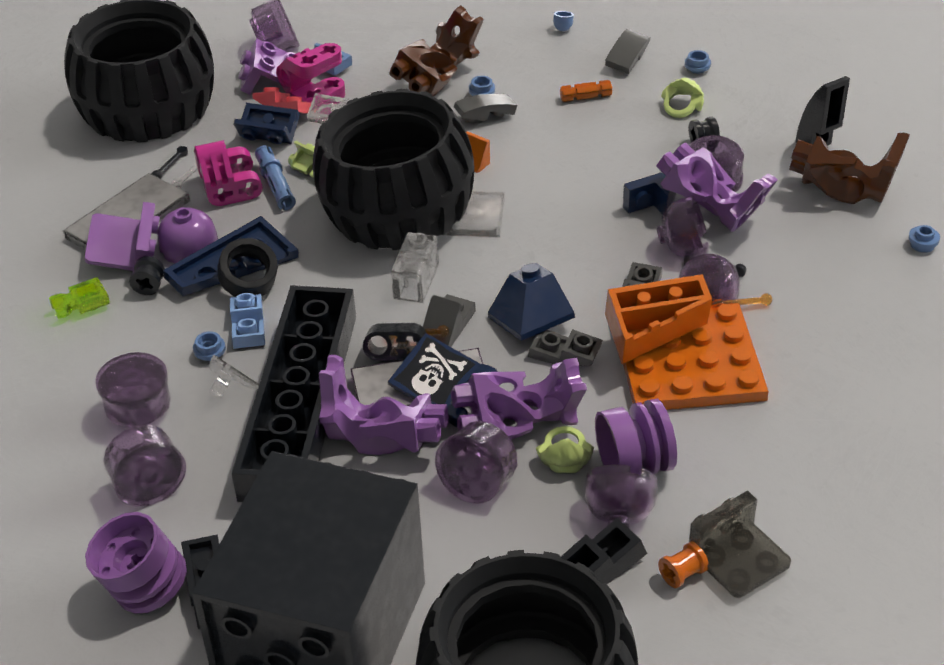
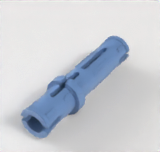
(272, 171)

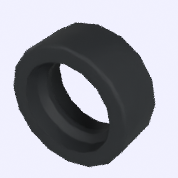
(252, 248)

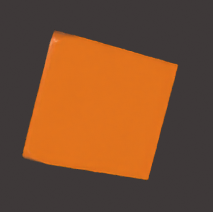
(480, 150)

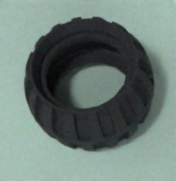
(139, 69)
(393, 167)
(522, 599)

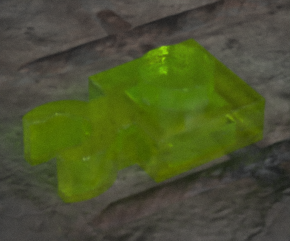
(82, 296)

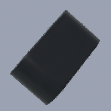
(388, 332)

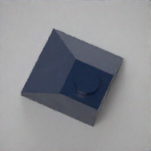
(530, 302)

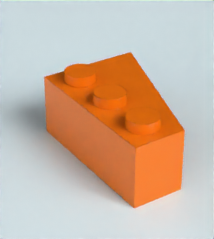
(655, 313)

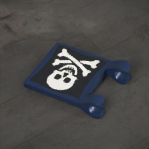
(434, 370)

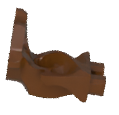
(421, 64)
(843, 174)

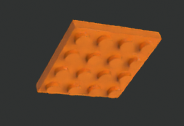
(701, 367)

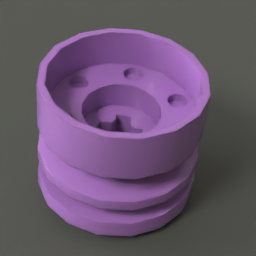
(637, 438)
(136, 562)

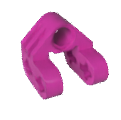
(297, 71)
(219, 170)

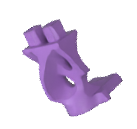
(702, 176)
(554, 398)
(376, 427)

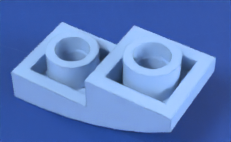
(247, 320)

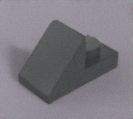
(448, 311)

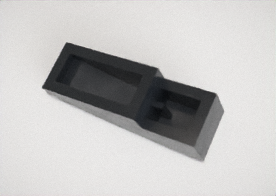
(824, 112)
(608, 552)

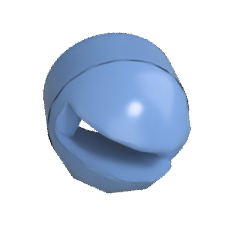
(563, 20)

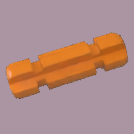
(585, 90)

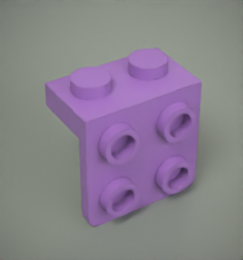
(260, 60)
(121, 240)

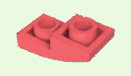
(272, 97)

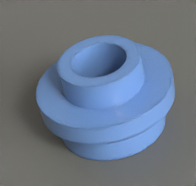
(698, 61)
(481, 85)
(923, 238)
(207, 345)

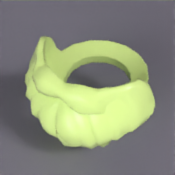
(683, 86)
(565, 454)

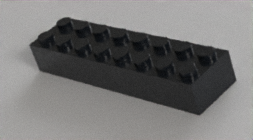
(288, 398)

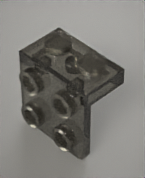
(736, 549)

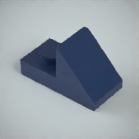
(647, 193)

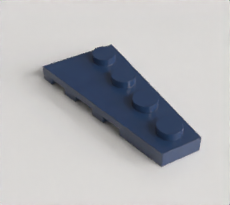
(200, 268)

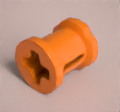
(683, 564)

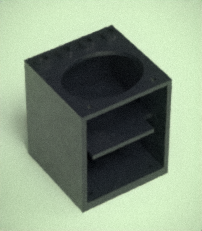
(314, 569)

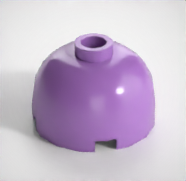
(185, 233)

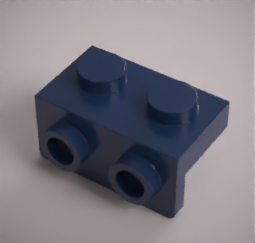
(267, 123)

